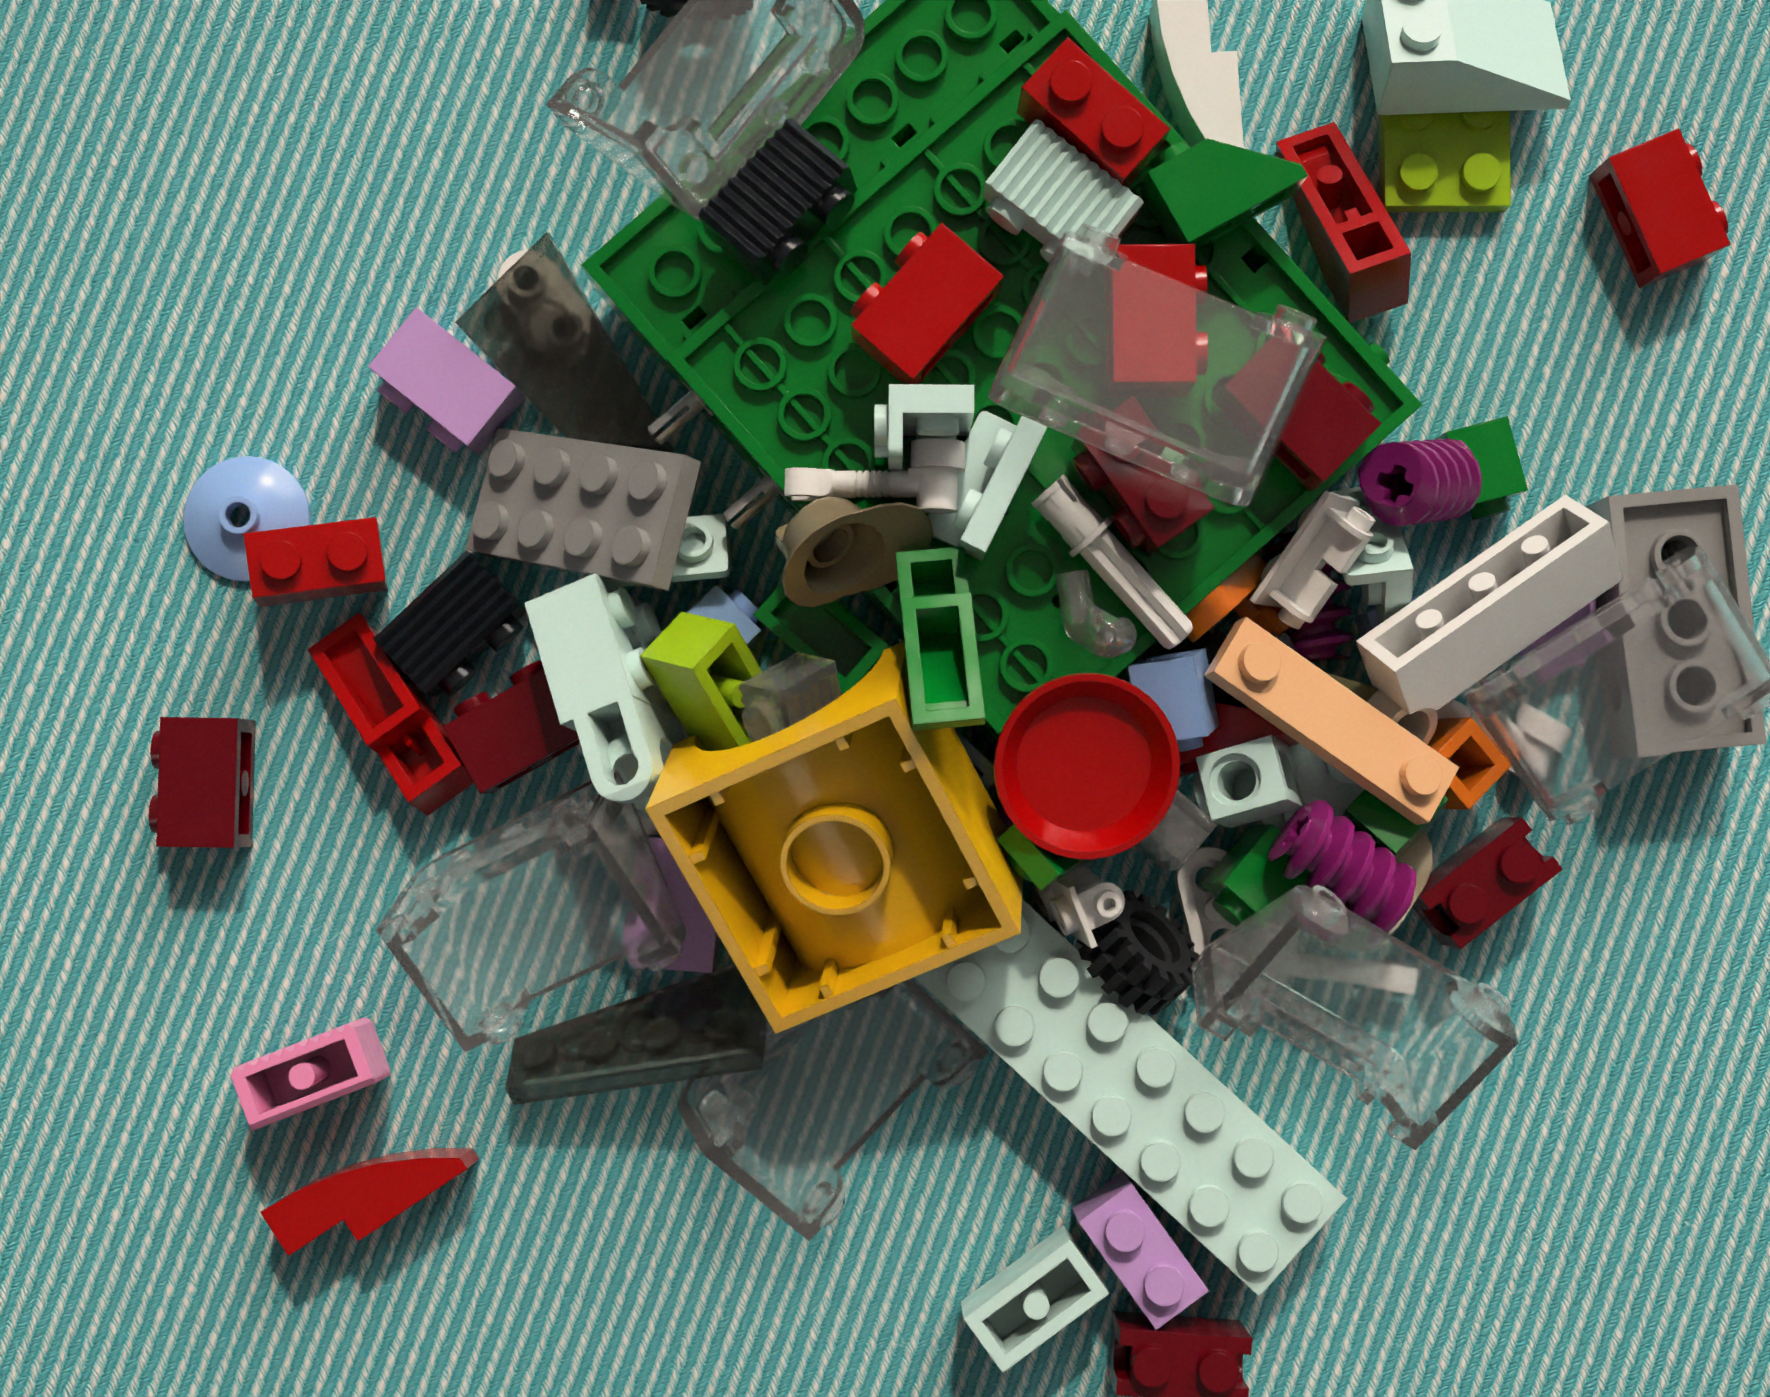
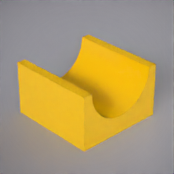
(840, 850)

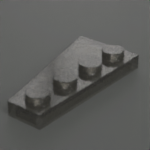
(559, 353)
(660, 1037)

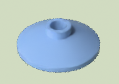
(264, 487)

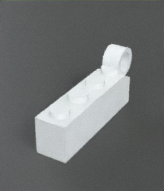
(1488, 613)

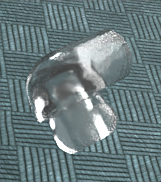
(1089, 624)

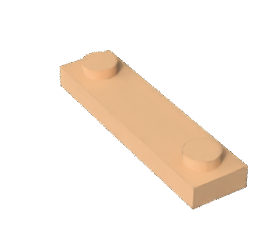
(1331, 721)

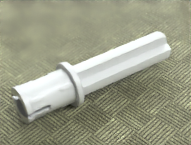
(1089, 536)

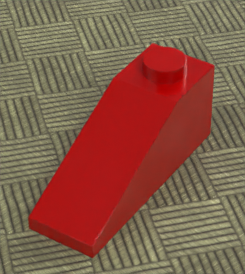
(1348, 225)

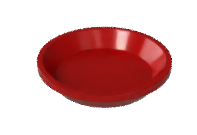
(1086, 766)

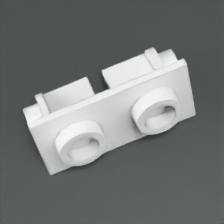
(1328, 532)
(1080, 903)

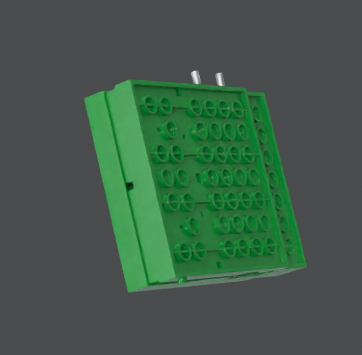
(787, 387)

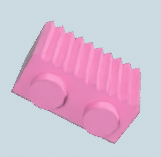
(310, 1073)

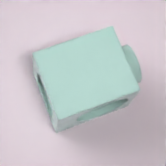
(1275, 786)

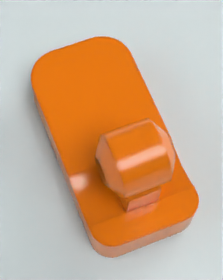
(1236, 595)

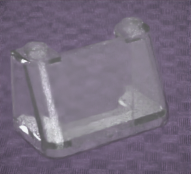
(712, 91)
(1157, 369)
(1625, 686)
(532, 913)
(1358, 1004)
(824, 1096)

